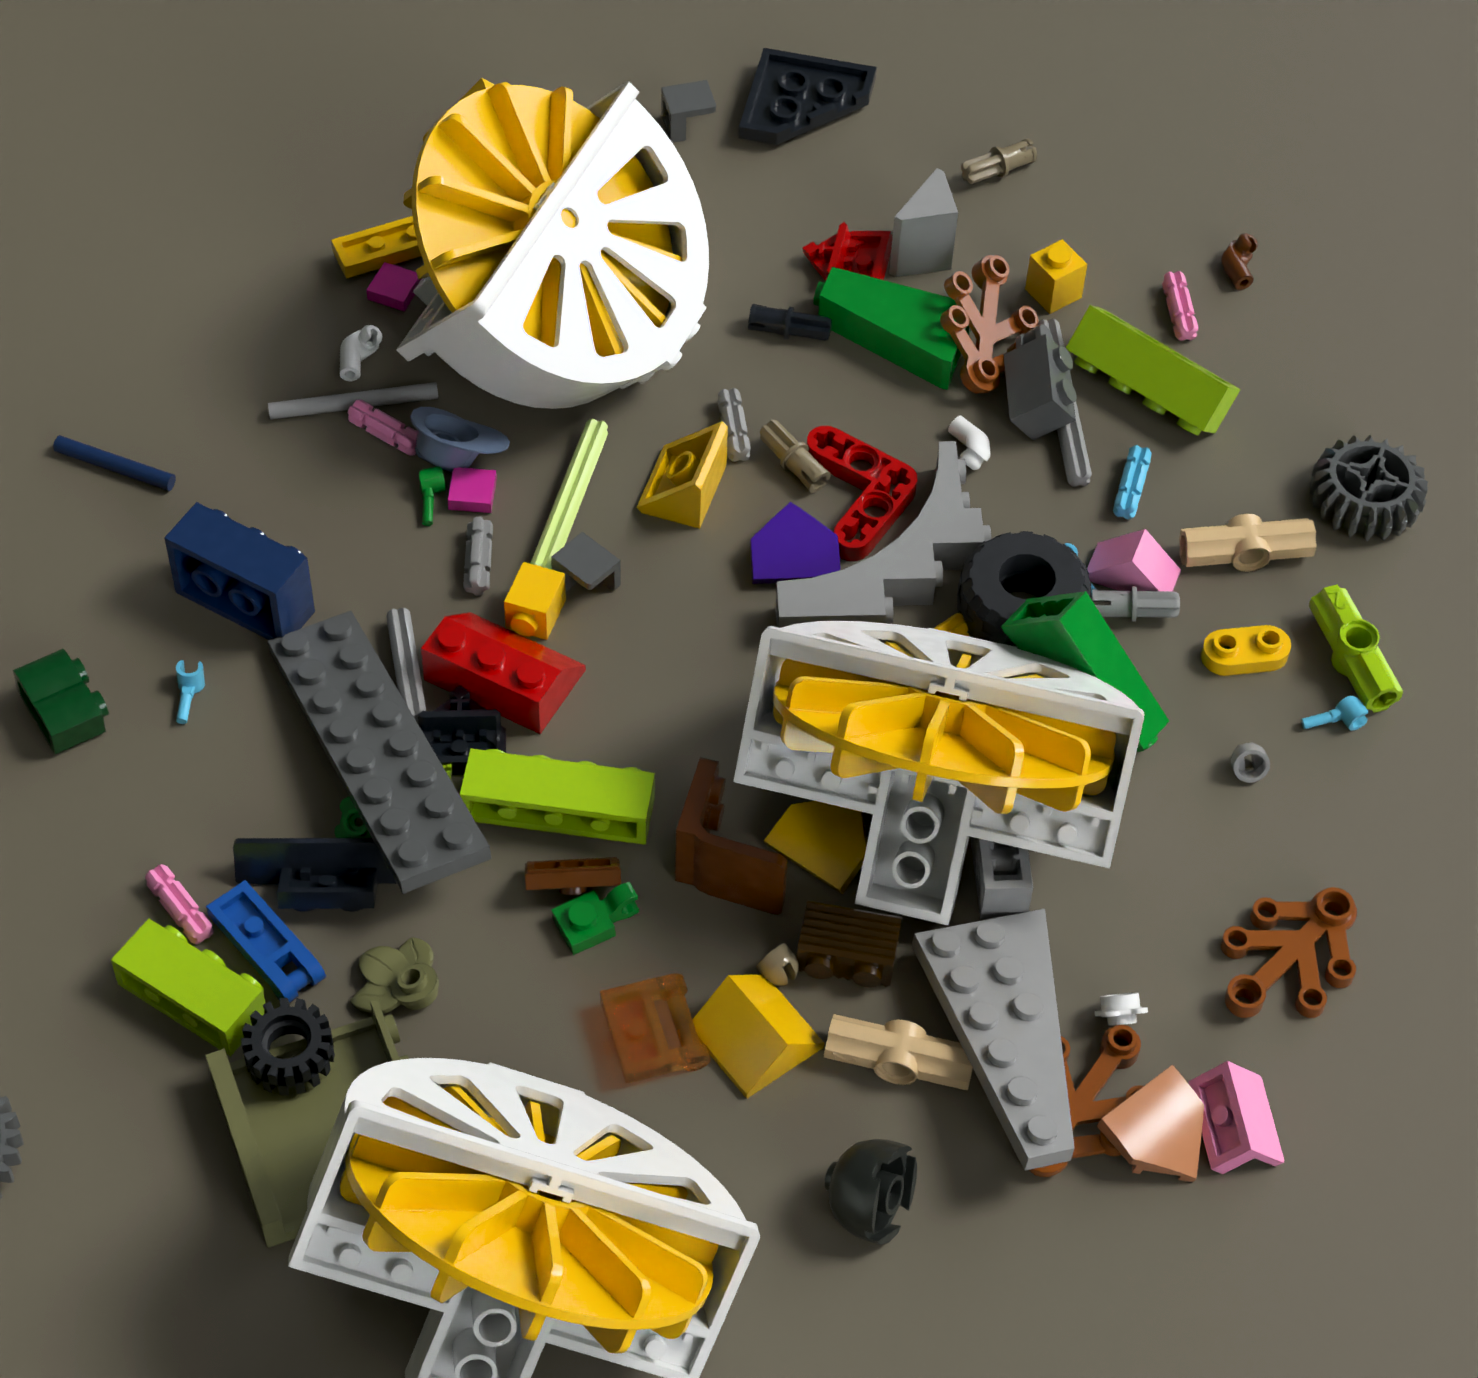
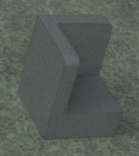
(683, 102)
(587, 564)

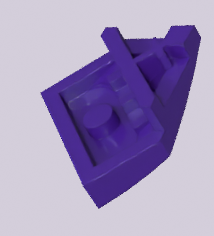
(793, 548)

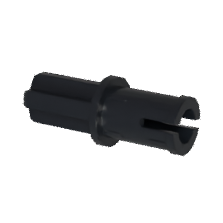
(789, 322)

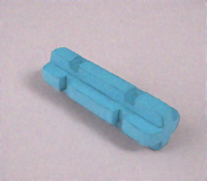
(1132, 482)

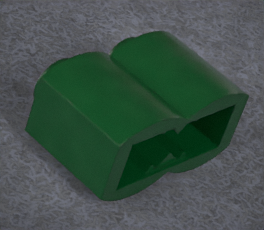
(60, 700)

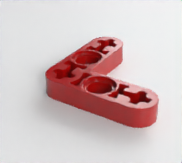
(873, 482)

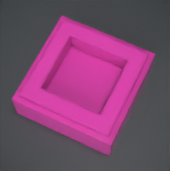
(393, 286)
(472, 490)

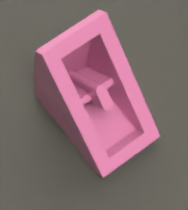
(1133, 561)

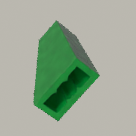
(891, 322)
(1075, 634)

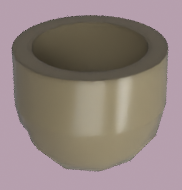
(779, 965)

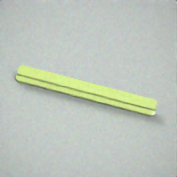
(571, 492)

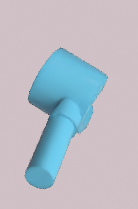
(189, 685)
(1348, 710)

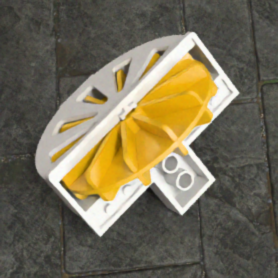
(555, 245)
(940, 747)
(522, 1222)

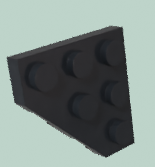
(800, 94)

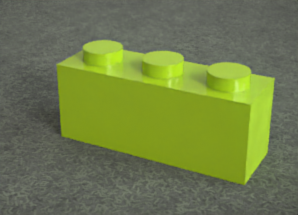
(188, 984)

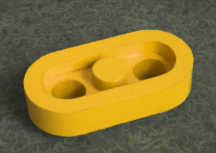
(1248, 650)

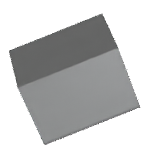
(925, 230)

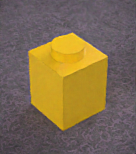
(1056, 276)
(534, 601)

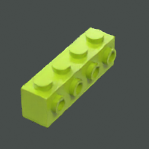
(1152, 370)
(559, 795)

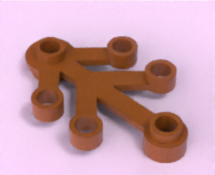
(981, 371)
(1293, 947)
(1081, 1102)

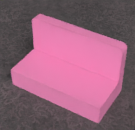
(1236, 1118)

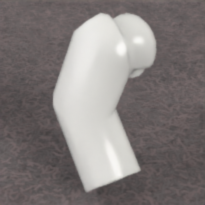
(976, 441)

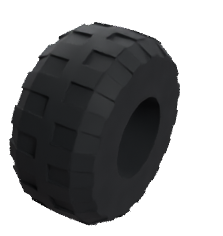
(1010, 565)

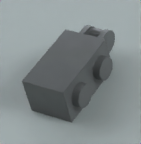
(1039, 384)

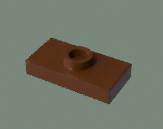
(572, 875)

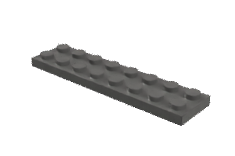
(379, 752)

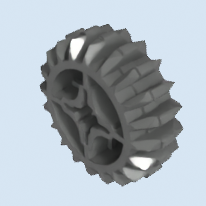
(1394, 493)

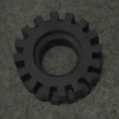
(282, 1022)

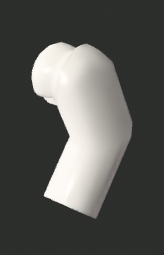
(357, 348)

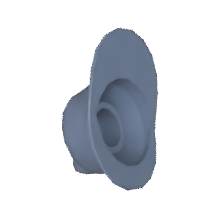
(453, 441)

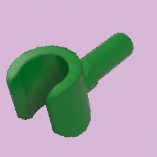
(430, 482)

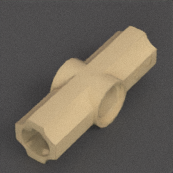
(1247, 542)
(898, 1052)

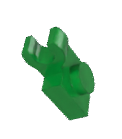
(590, 921)

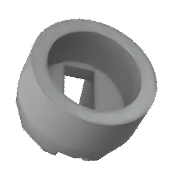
(1259, 761)

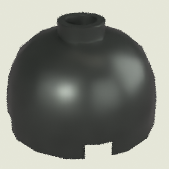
(870, 1187)

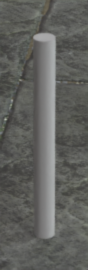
(342, 402)

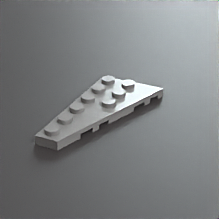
(1004, 1011)

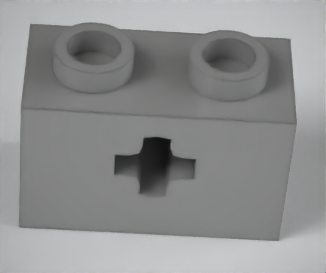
(1001, 878)

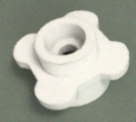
(1120, 1008)

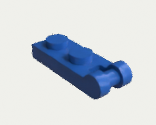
(265, 940)

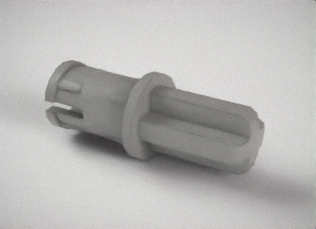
(1137, 603)

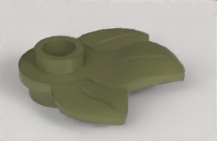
(398, 977)

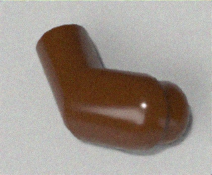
(1236, 260)

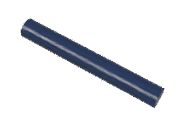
(114, 463)

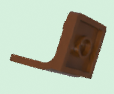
(720, 864)

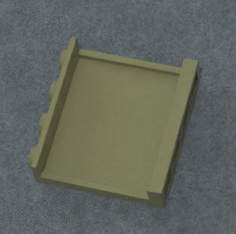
(284, 1135)

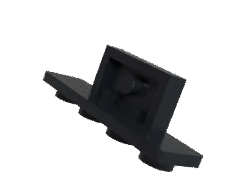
(314, 871)

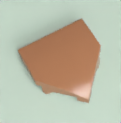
(1159, 1127)

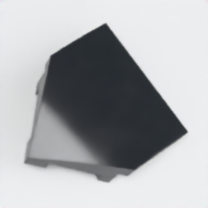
(461, 726)

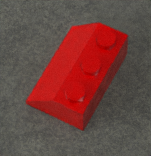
(499, 669)

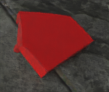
(852, 251)

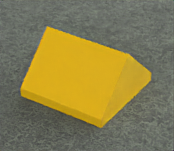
(687, 477)
(754, 1032)

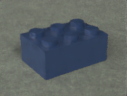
(239, 573)

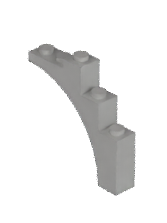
(904, 569)

